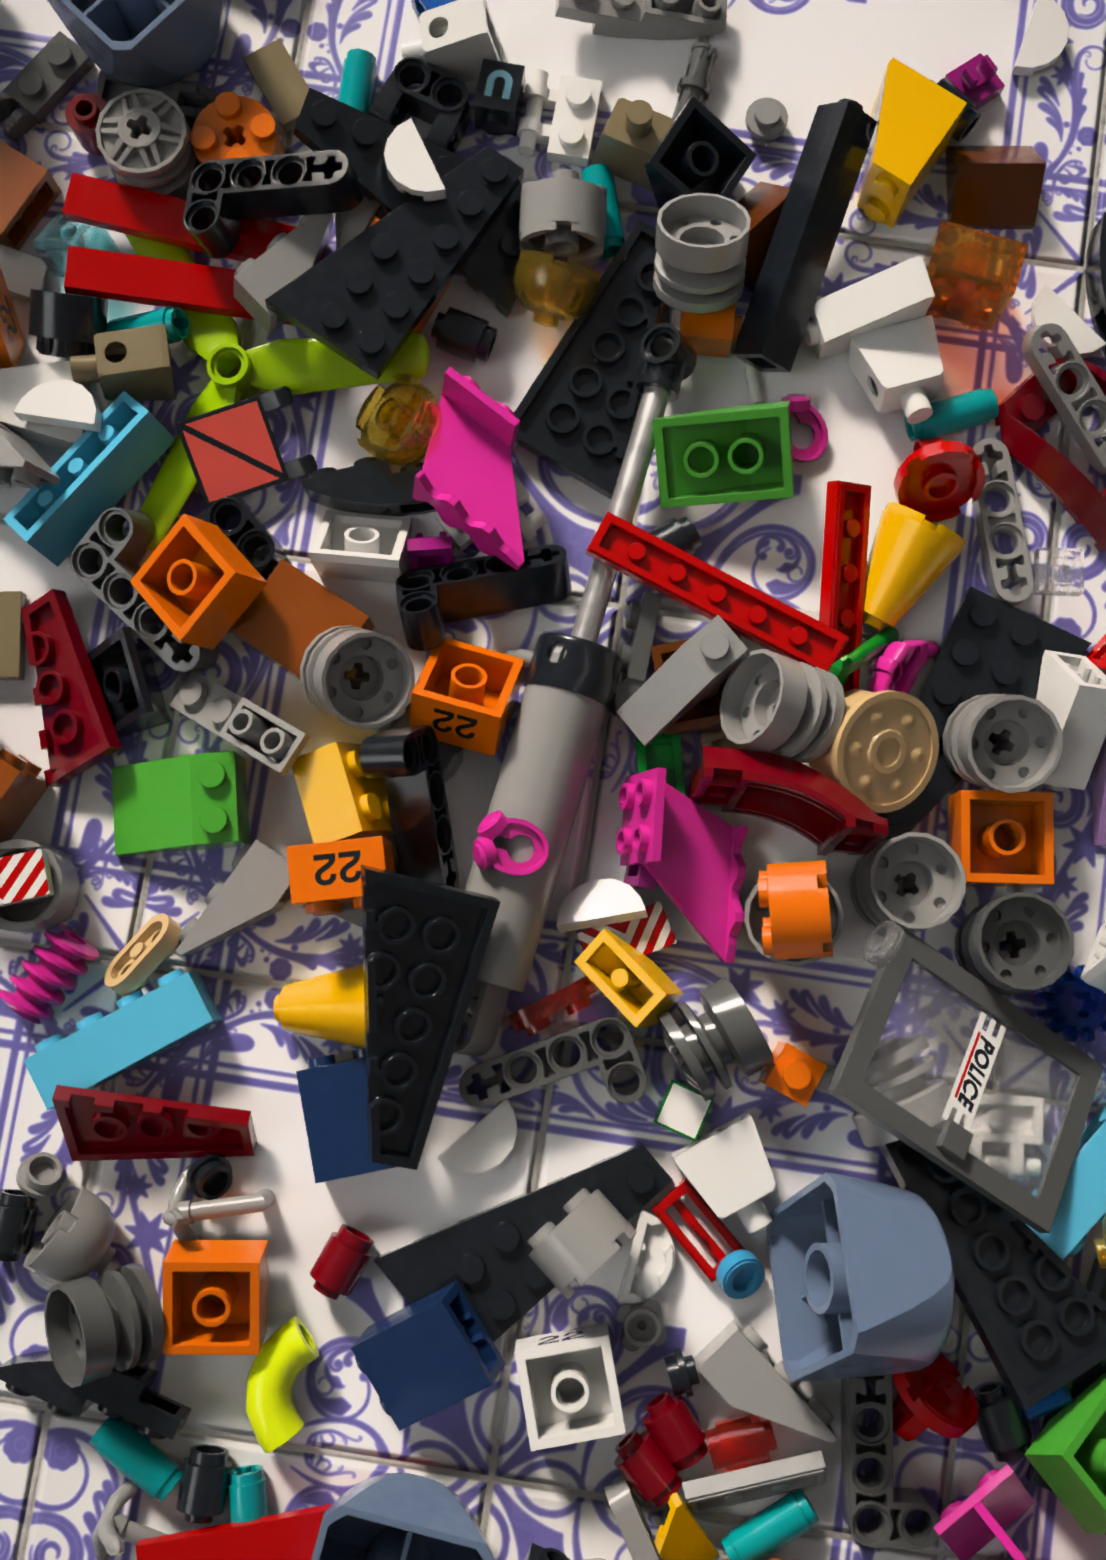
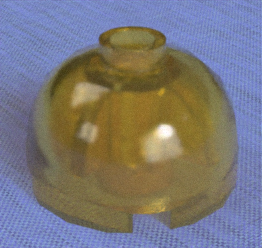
(554, 288)
(399, 421)

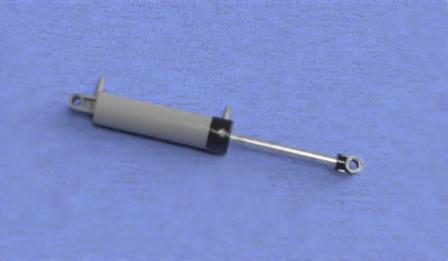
(559, 726)

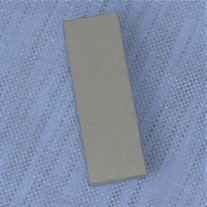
(755, 1482)

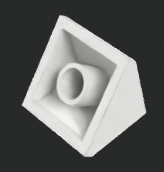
(361, 546)

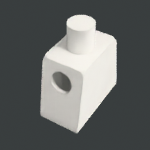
(456, 38)
(899, 367)
(730, 1171)

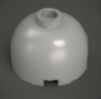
(75, 1240)

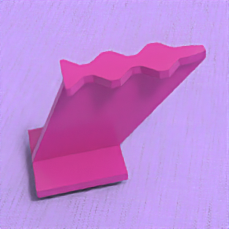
(471, 469)
(687, 854)
(985, 1514)

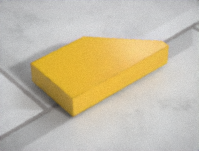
(683, 1535)

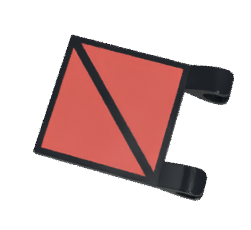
(236, 449)

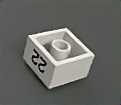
(569, 1387)

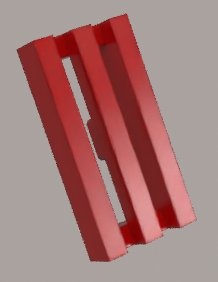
(672, 1198)

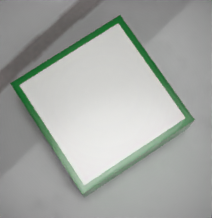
(683, 1110)

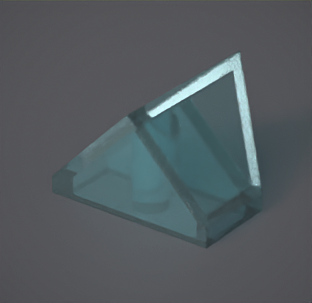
(60, 233)

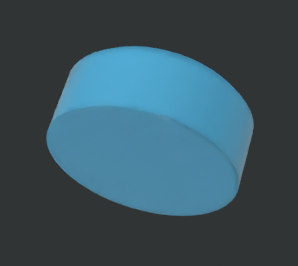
(740, 1274)

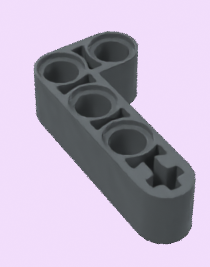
(112, 580)
(550, 1070)
(877, 1488)

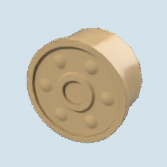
(882, 749)

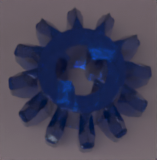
(1067, 1017)

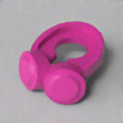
(808, 415)
(488, 856)

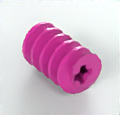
(49, 975)

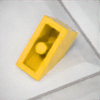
(628, 979)

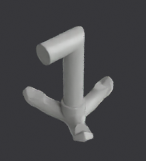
(183, 1212)
(115, 1527)

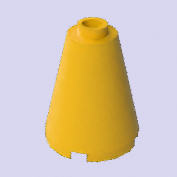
(904, 563)
(325, 1006)

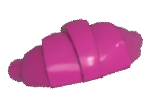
(900, 665)

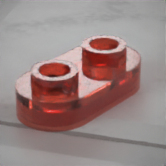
(536, 1016)

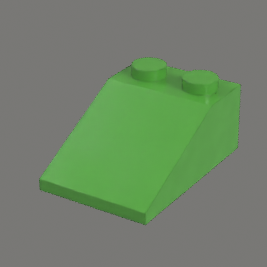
(725, 455)
(181, 804)
(1073, 1457)

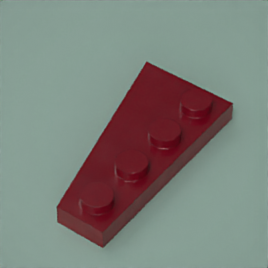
(67, 689)
(139, 1127)

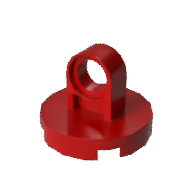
(939, 478)

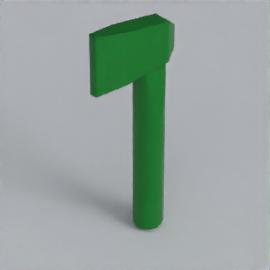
(863, 653)

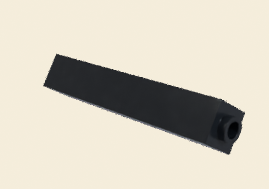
(805, 236)

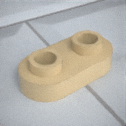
(143, 954)

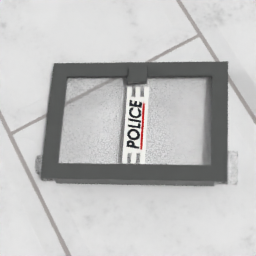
(966, 1077)

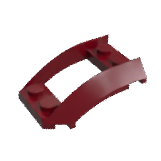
(1020, 418)
(788, 795)

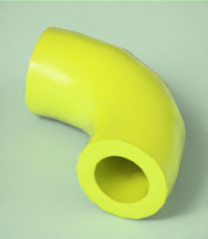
(272, 1381)

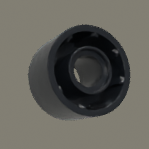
(66, 322)

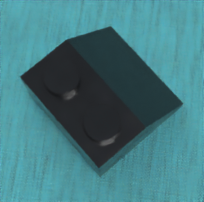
(697, 156)

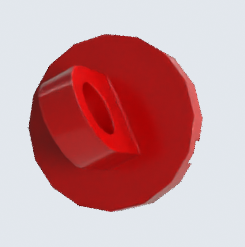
(933, 1401)

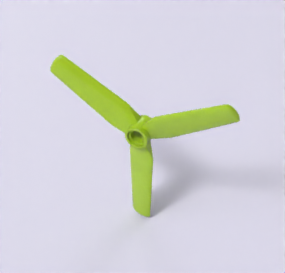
(295, 362)

